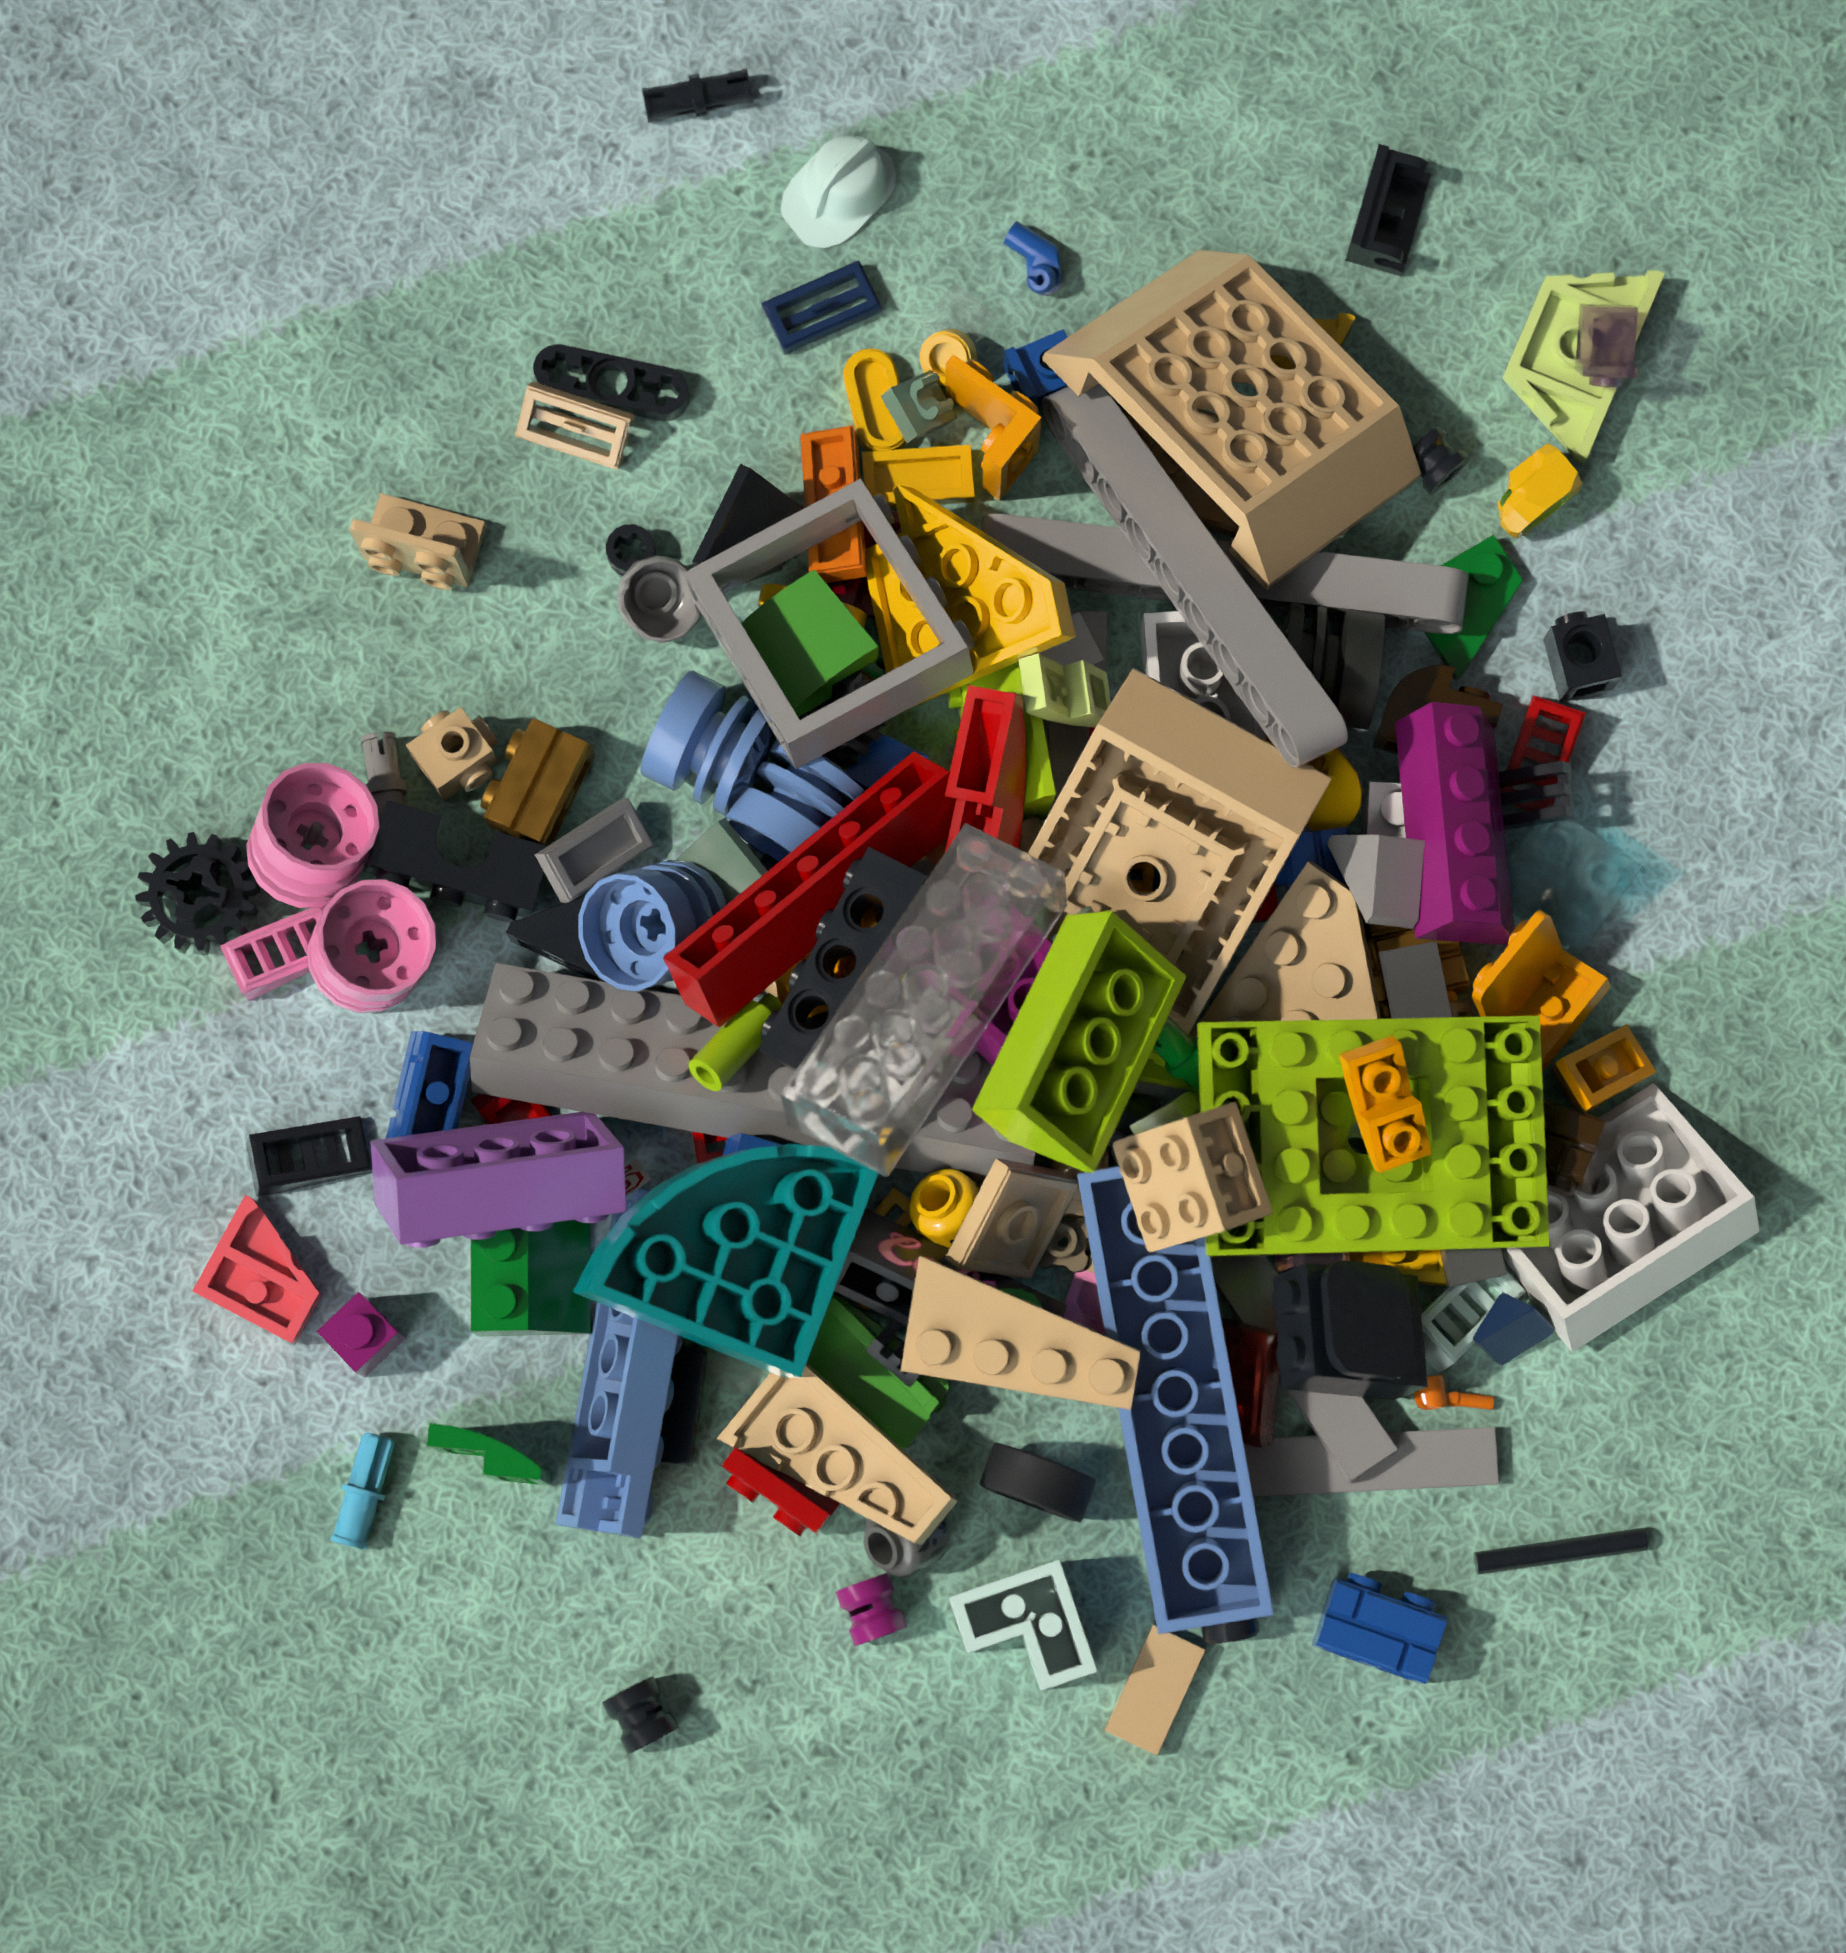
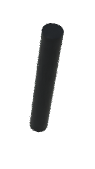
(1560, 1551)

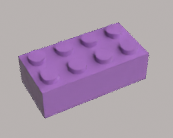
(498, 1178)

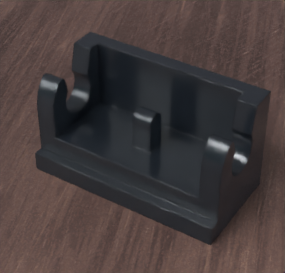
(1389, 211)

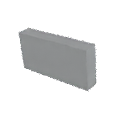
(594, 850)

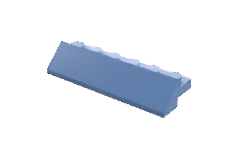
(618, 1421)

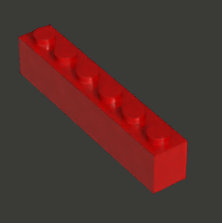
(778, 915)

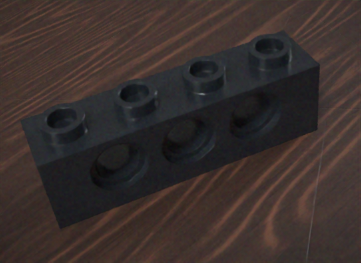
(839, 933)

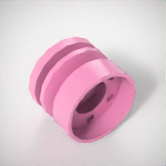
(316, 808)
(387, 920)

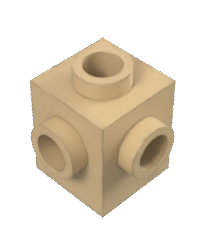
(458, 770)

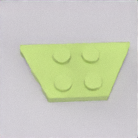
(1545, 354)

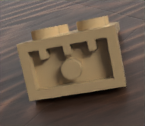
(420, 541)
(1192, 1178)

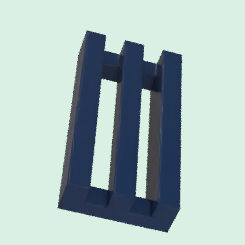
(827, 326)

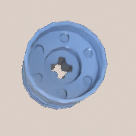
(705, 741)
(795, 808)
(642, 916)

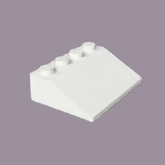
(1649, 1225)

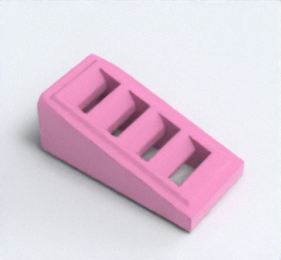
(273, 977)

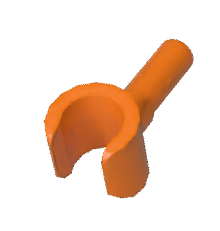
(1436, 1397)

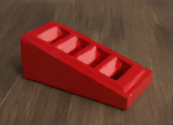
(1554, 711)

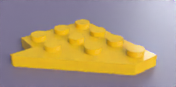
(997, 594)

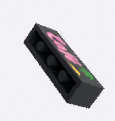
(885, 1263)

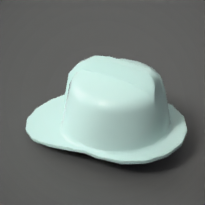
(838, 191)

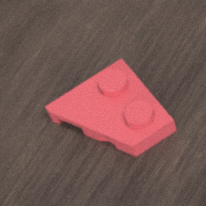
(259, 1275)

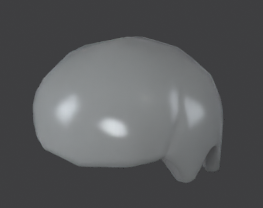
(657, 599)

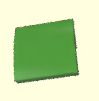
(809, 641)

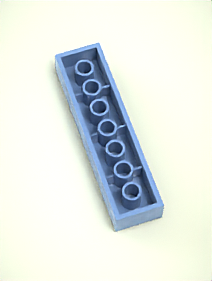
(1182, 1420)

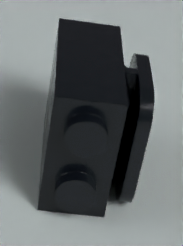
(1349, 1330)

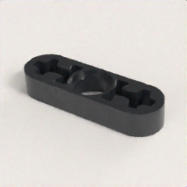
(652, 374)

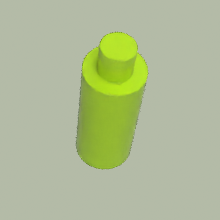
(732, 1044)

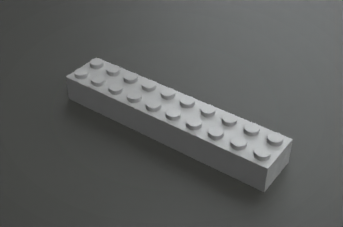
(629, 1057)

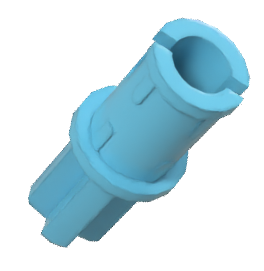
(363, 1491)

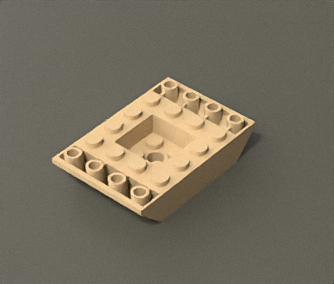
(1196, 802)

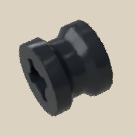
(1438, 459)

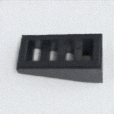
(289, 1179)

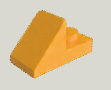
(1602, 1069)

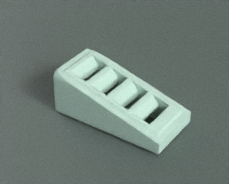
(1442, 1338)

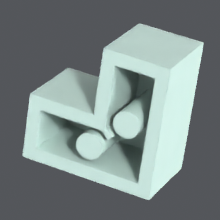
(1038, 1609)

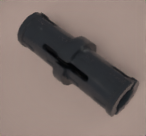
(697, 95)

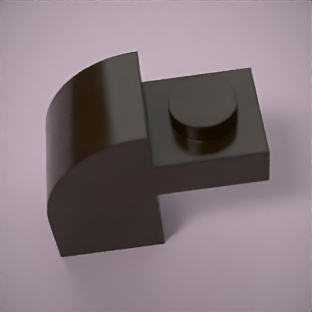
(1420, 689)

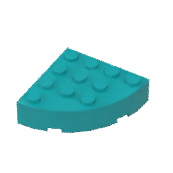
(737, 1252)

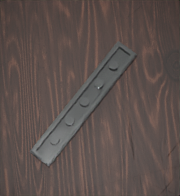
(1418, 990)

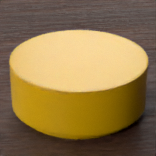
(941, 346)

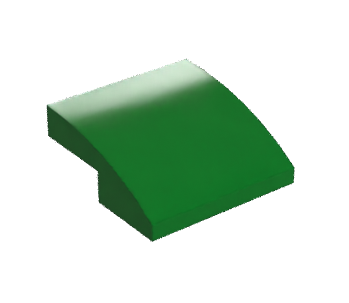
(500, 1460)

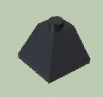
(745, 510)

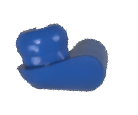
(1041, 257)

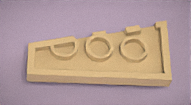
(997, 1340)
(838, 1451)

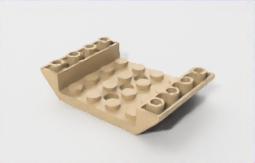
(1285, 464)

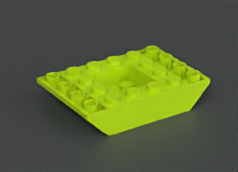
(1480, 1114)

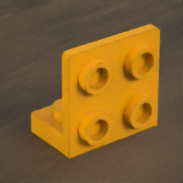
(1009, 416)

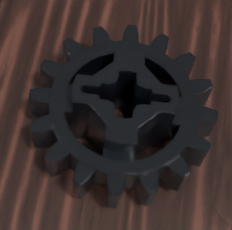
(192, 916)

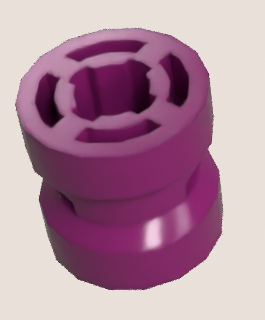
(876, 1622)

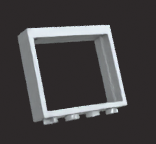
(875, 701)

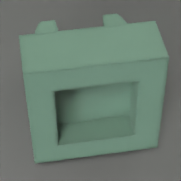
(919, 406)

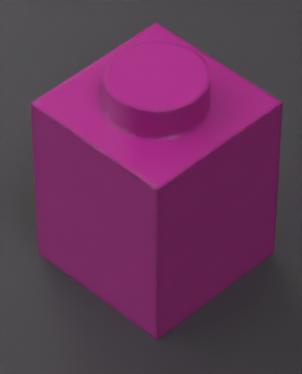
(361, 1334)

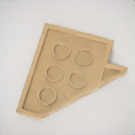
(1304, 961)

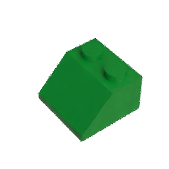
(528, 1281)

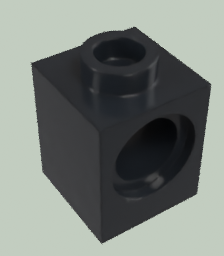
(1577, 678)

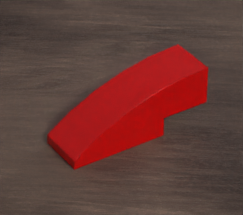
(989, 766)

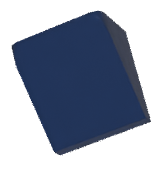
(1511, 1329)

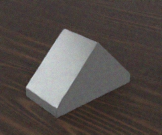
(1382, 876)

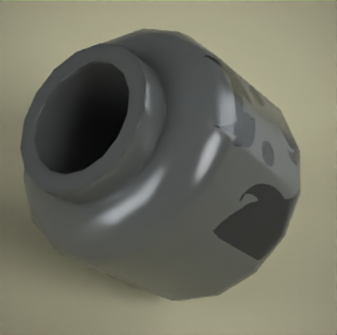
(899, 1555)

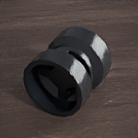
(640, 1715)

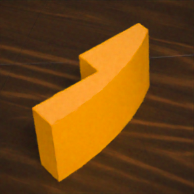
(1383, 1104)

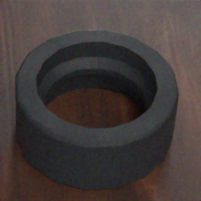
(1037, 1482)

